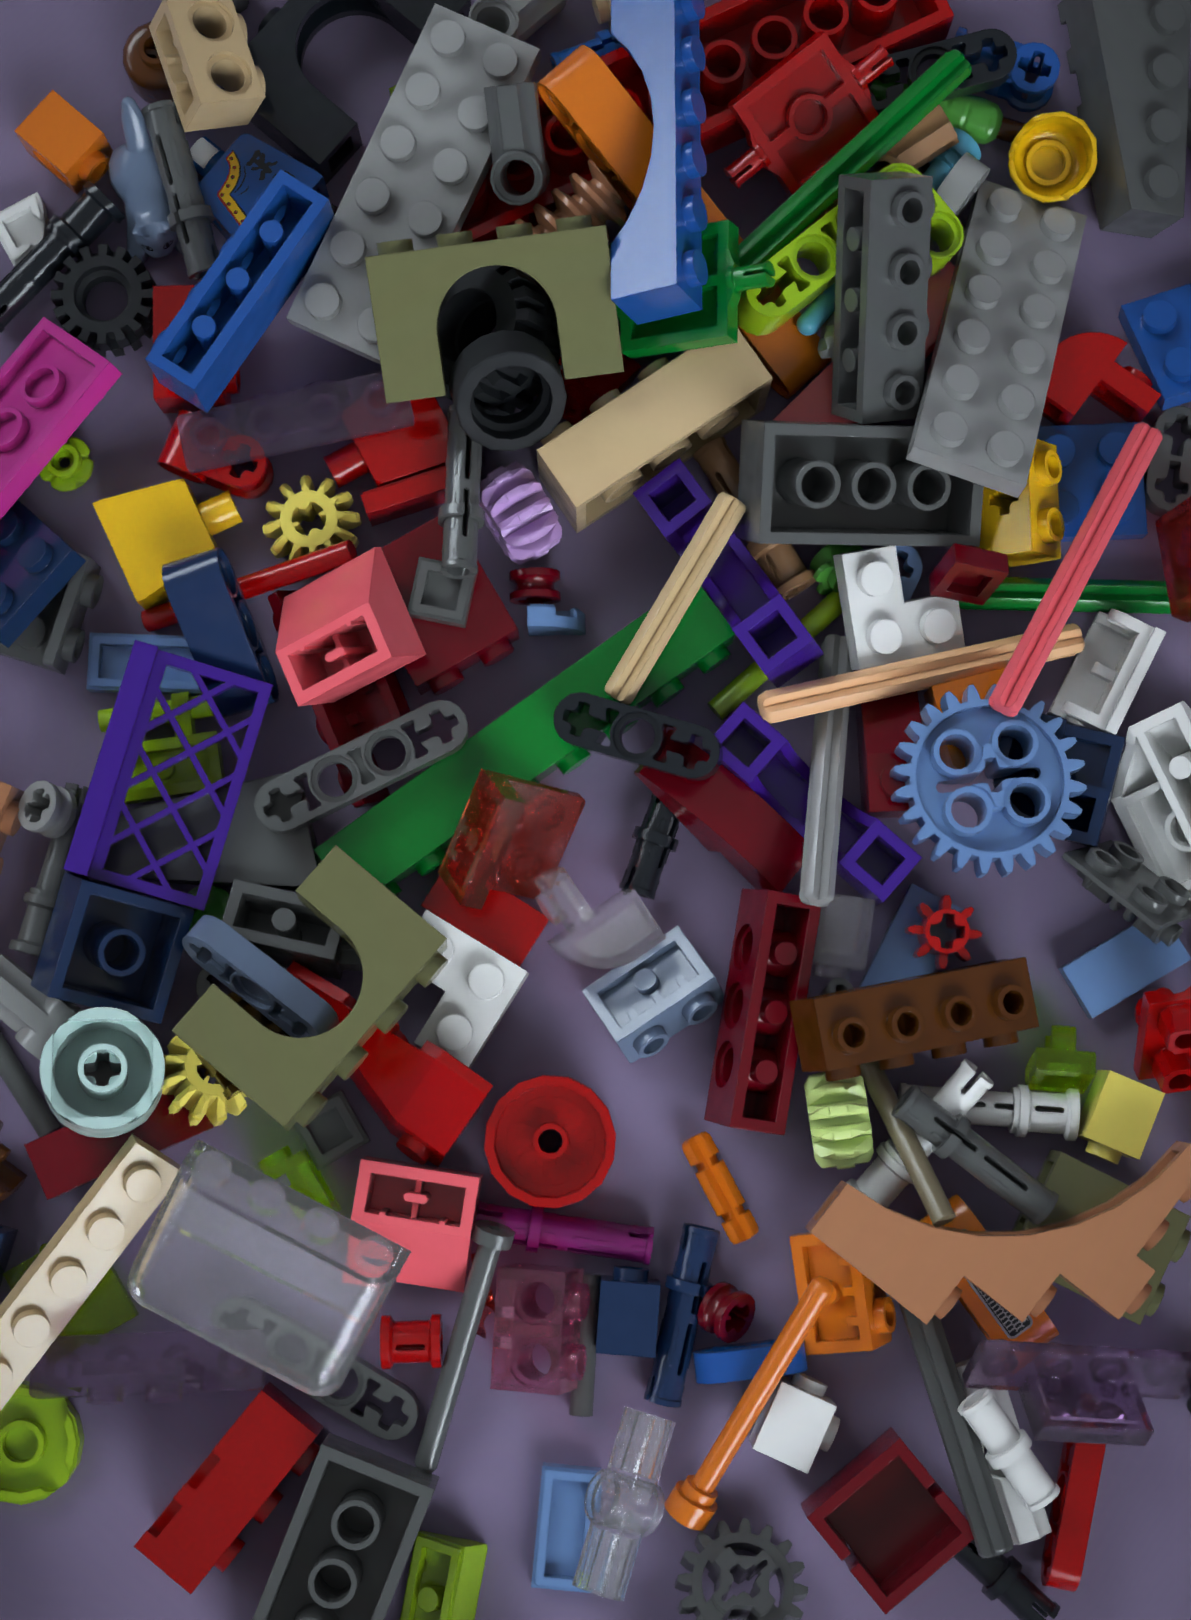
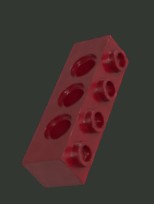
(756, 1028)

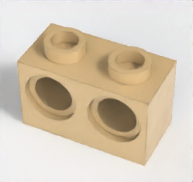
(198, 63)

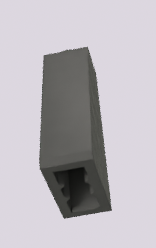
(249, 852)

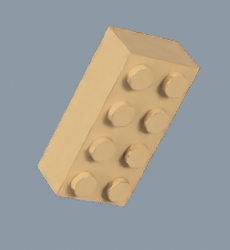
(649, 427)

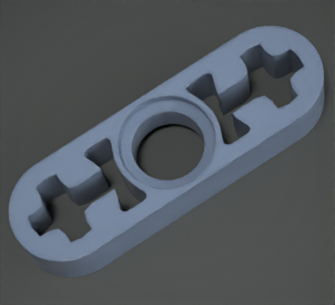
(258, 979)

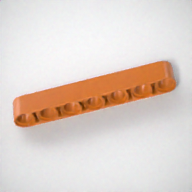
(619, 142)

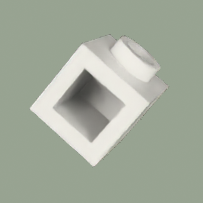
(796, 1422)

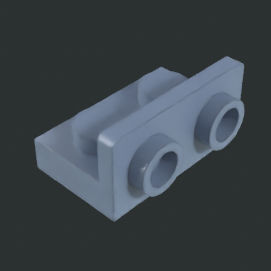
(655, 996)

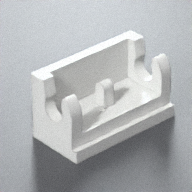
(1107, 672)

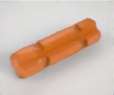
(720, 1187)

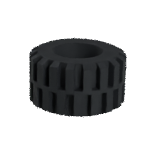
(510, 302)

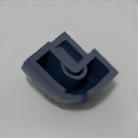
(1101, 759)

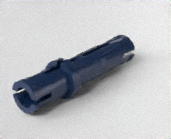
(680, 1320)

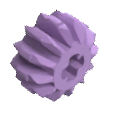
(519, 513)

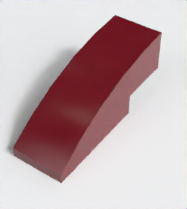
(729, 819)
(71, 1160)

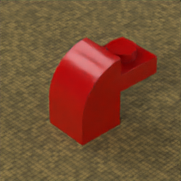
(1088, 367)

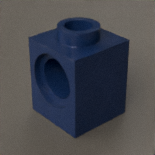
(628, 1313)

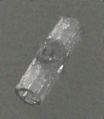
(623, 1504)

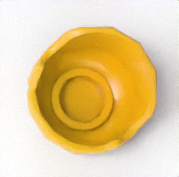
(1052, 157)

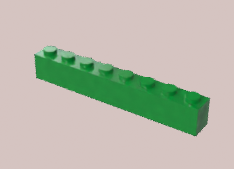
(420, 818)

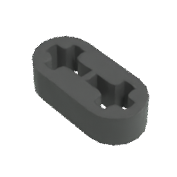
(1163, 460)

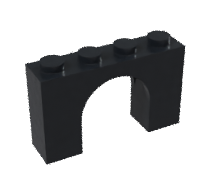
(294, 110)

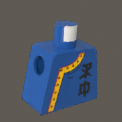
(240, 174)

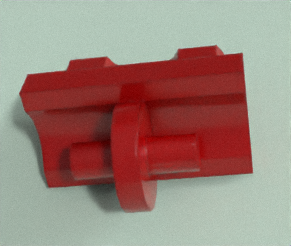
(1164, 1039)

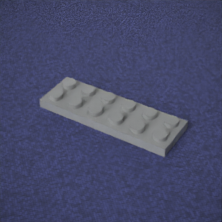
(415, 171)
(997, 340)

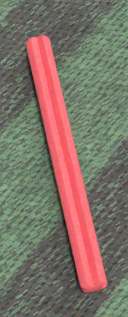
(1075, 570)

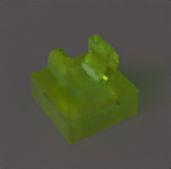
(1060, 1064)

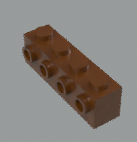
(913, 1016)

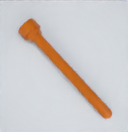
(694, 1499)

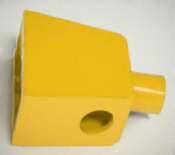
(161, 527)

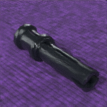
(68, 233)

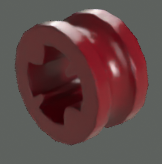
(534, 586)
(726, 1312)

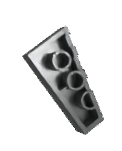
(1135, 101)

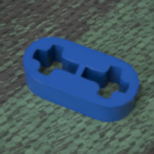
(739, 1361)

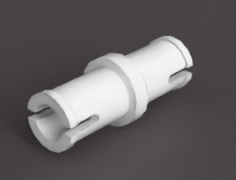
(1008, 1449)

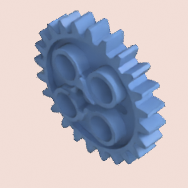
(999, 829)

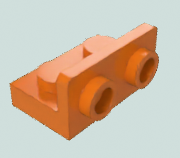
(857, 1312)

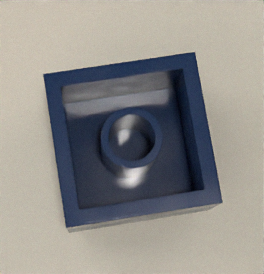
(112, 948)

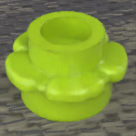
(76, 473)

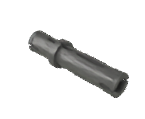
(189, 214)
(461, 512)
(955, 1139)

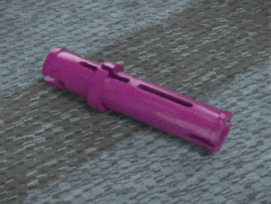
(572, 1234)

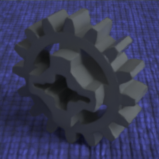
(727, 1566)

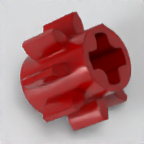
(954, 920)

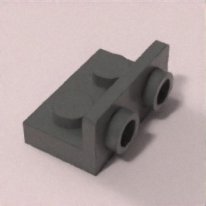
(56, 632)

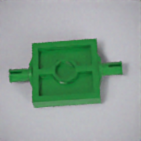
(720, 298)

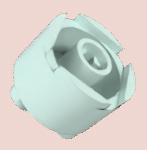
(78, 1047)

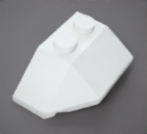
(1155, 792)

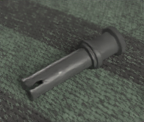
(42, 899)

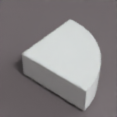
(23, 227)

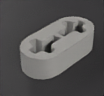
(961, 185)

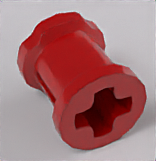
(411, 1341)

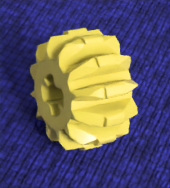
(305, 506)
(194, 1092)

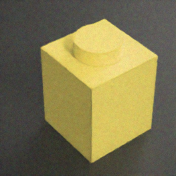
(1118, 1116)

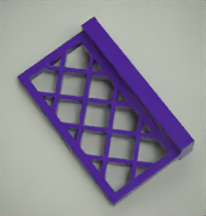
(119, 758)

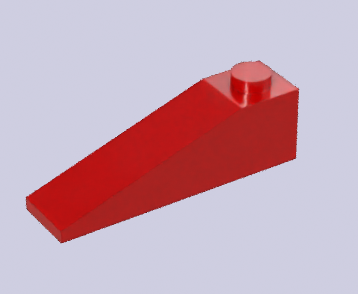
(416, 1092)

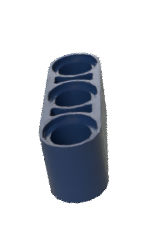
(218, 624)

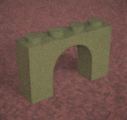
(412, 283)
(291, 1072)

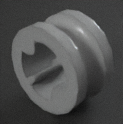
(47, 809)

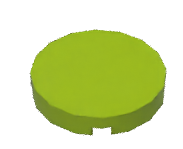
(37, 1446)

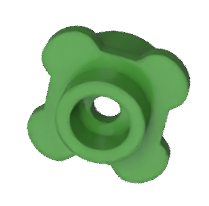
(825, 569)

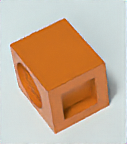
(65, 142)

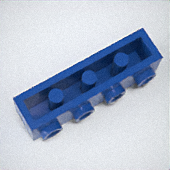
(241, 291)

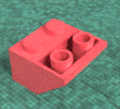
(345, 631)
(423, 1211)

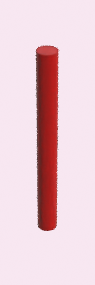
(267, 579)

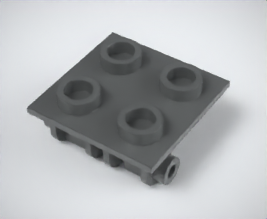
(1117, 875)

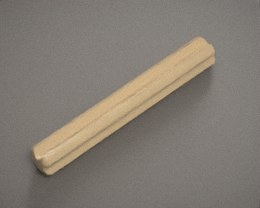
(675, 598)

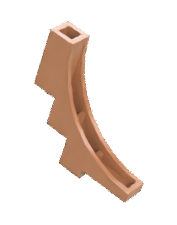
(1014, 1268)

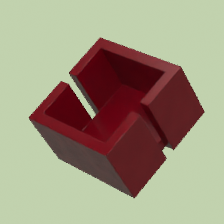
(890, 1517)

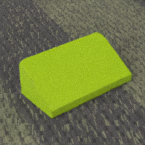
(443, 1578)

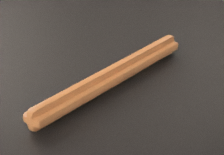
(901, 677)

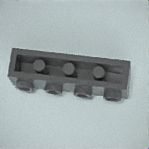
(881, 295)

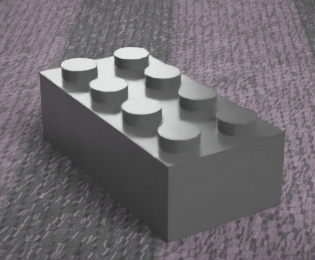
(848, 488)
(347, 1536)

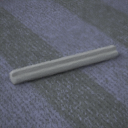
(825, 786)

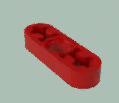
(1071, 1515)

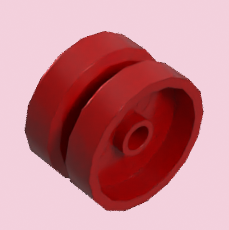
(543, 1176)

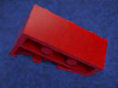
(231, 1488)

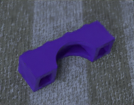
(736, 580)
(868, 851)

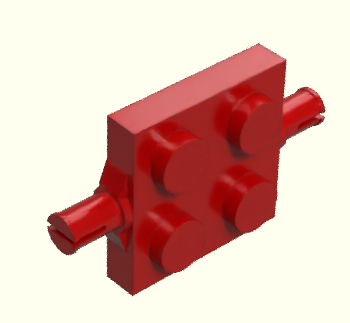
(804, 112)

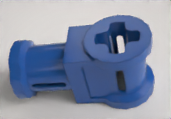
(1012, 89)

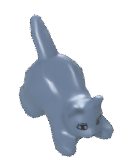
(139, 185)

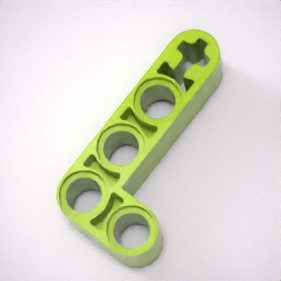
(819, 246)

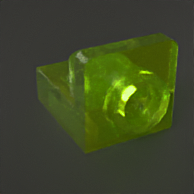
(301, 1174)

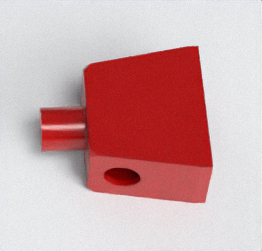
(395, 453)

